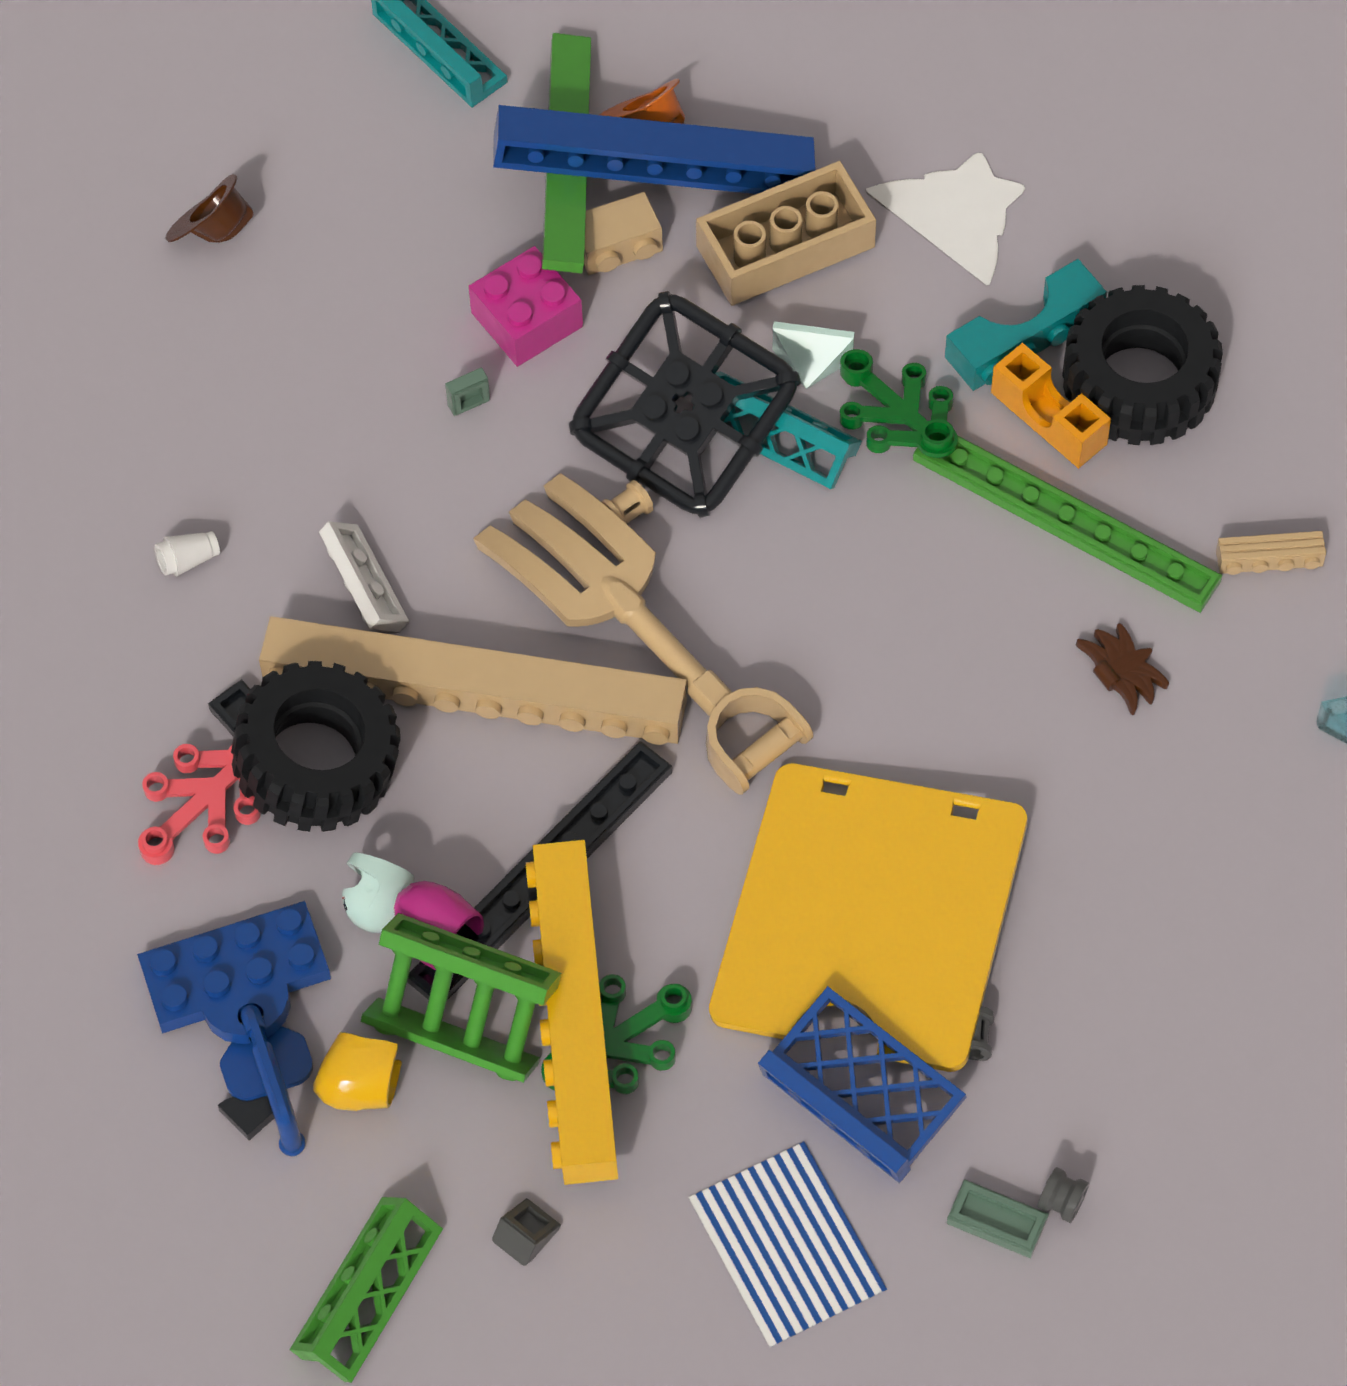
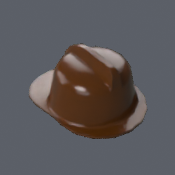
(215, 217)

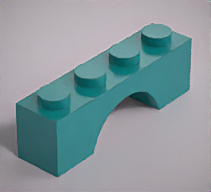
(982, 343)

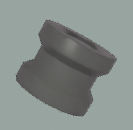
(1063, 1195)

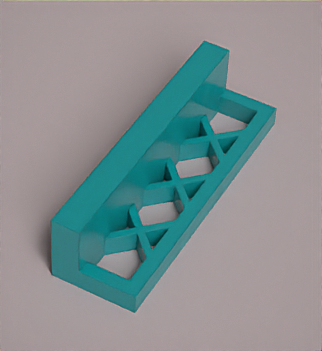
(437, 50)
(804, 429)

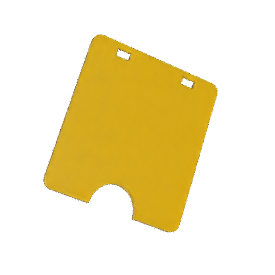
(875, 902)

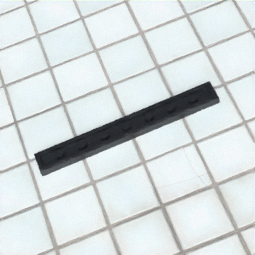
(590, 820)

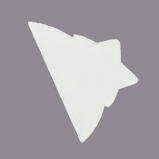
(956, 211)

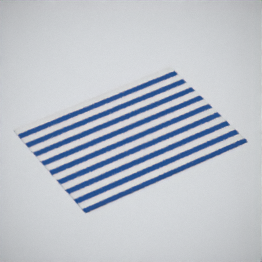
(787, 1244)

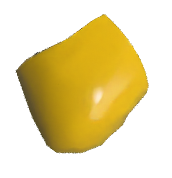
(358, 1073)

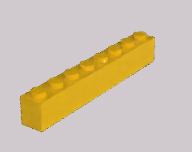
(574, 1014)

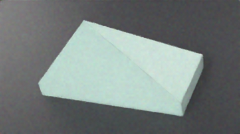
(811, 349)

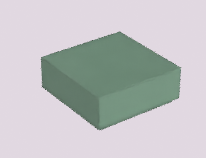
(467, 391)

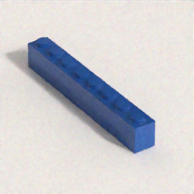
(648, 150)

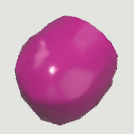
(438, 907)

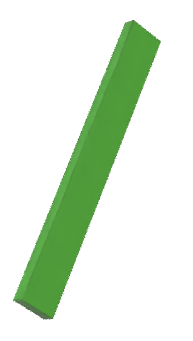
(566, 193)
(1076, 523)

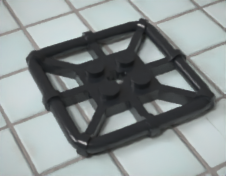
(677, 378)

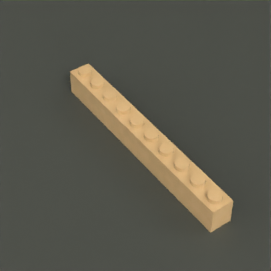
(488, 680)

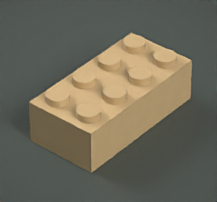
(785, 233)

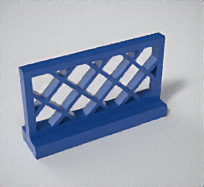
(836, 1112)

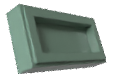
(997, 1218)

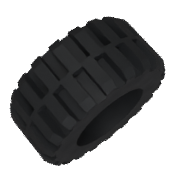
(1154, 323)
(324, 698)

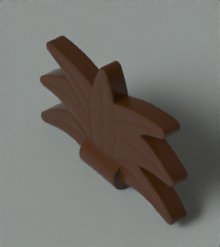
(1122, 666)

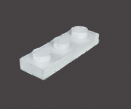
(363, 577)

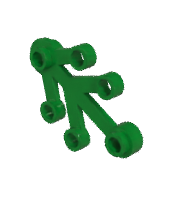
(932, 437)
(617, 1037)

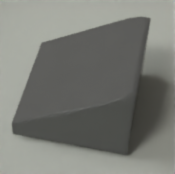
(525, 1231)

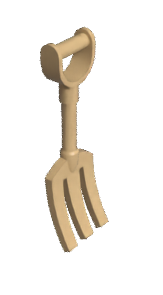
(617, 593)

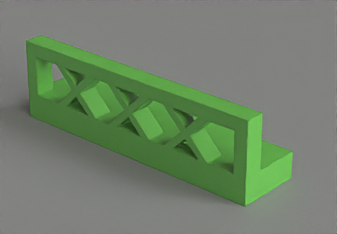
(352, 1285)

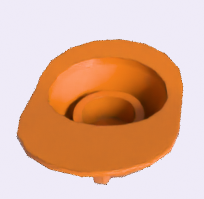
(654, 106)

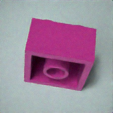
(525, 306)

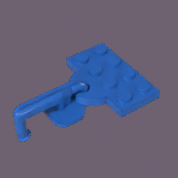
(240, 977)

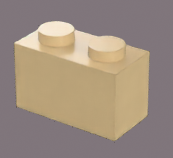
(621, 233)

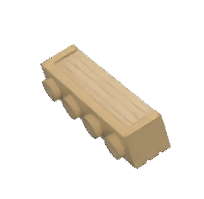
(1270, 552)

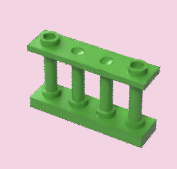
(474, 960)

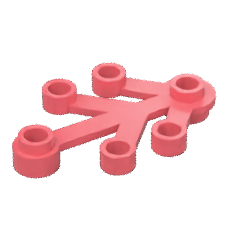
(206, 794)

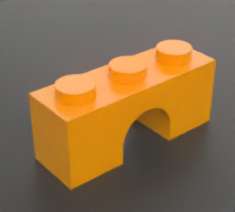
(1026, 387)

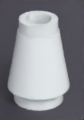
(185, 552)

